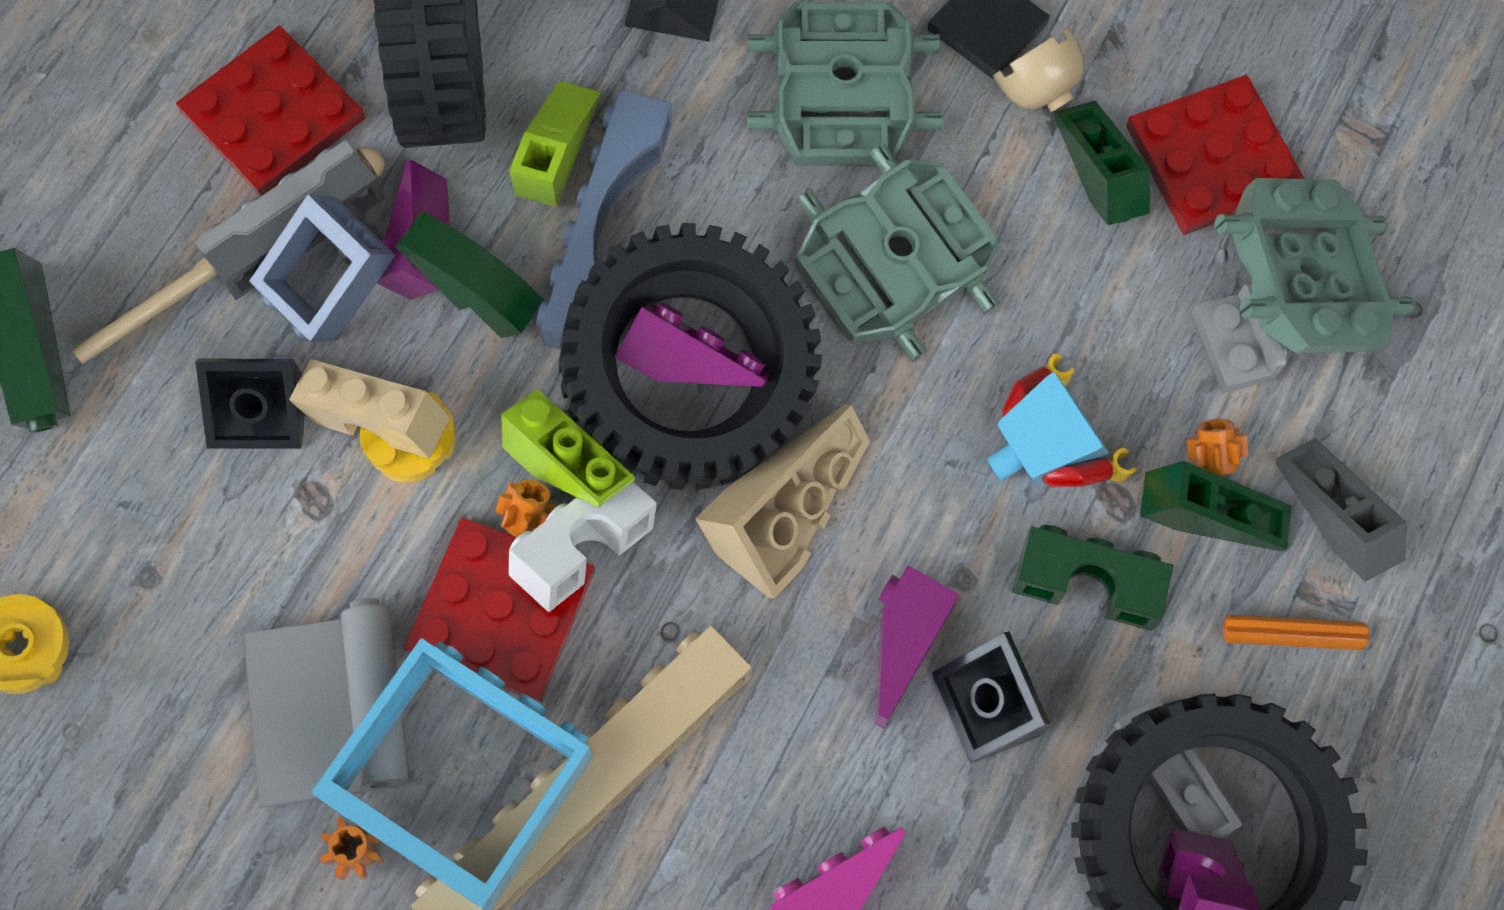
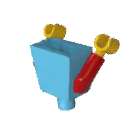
(1052, 434)

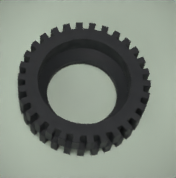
(705, 271)

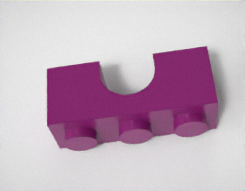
(1205, 873)

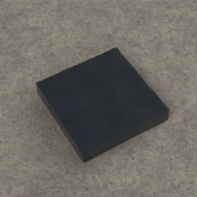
(988, 30)

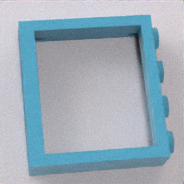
(382, 716)

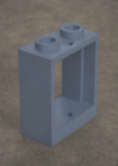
(366, 251)

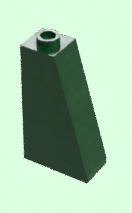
(28, 346)

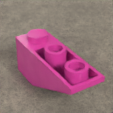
(842, 881)

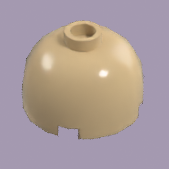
(1044, 74)

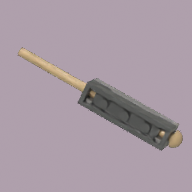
(241, 242)

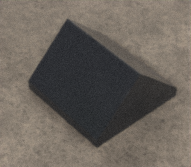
(674, 17)
(249, 403)
(991, 698)

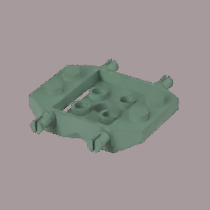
(830, 35)
(947, 241)
(1345, 297)

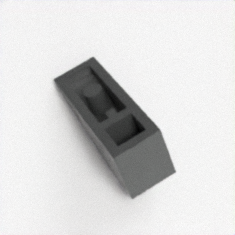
(1347, 512)

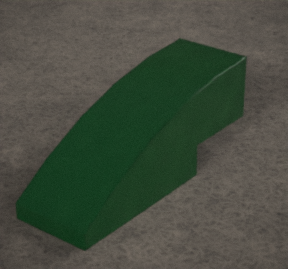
(470, 275)

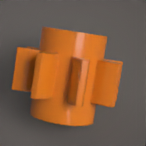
(1217, 446)
(524, 506)
(338, 844)

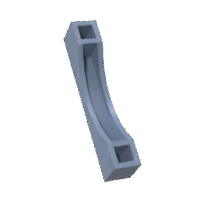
(632, 144)

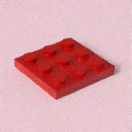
(270, 110)
(1210, 150)
(491, 616)

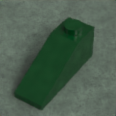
(1106, 163)
(1214, 507)

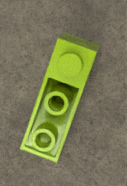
(553, 143)
(561, 451)

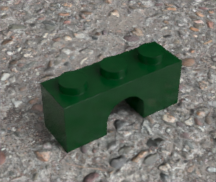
(1134, 581)

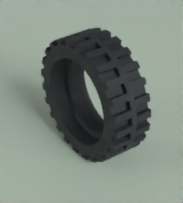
(432, 70)
(1233, 723)

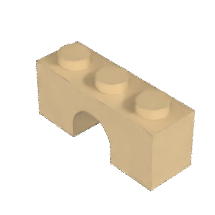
(350, 399)

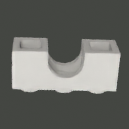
(546, 558)

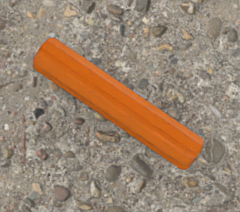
(1295, 632)

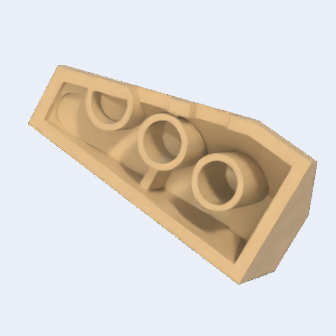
(775, 509)

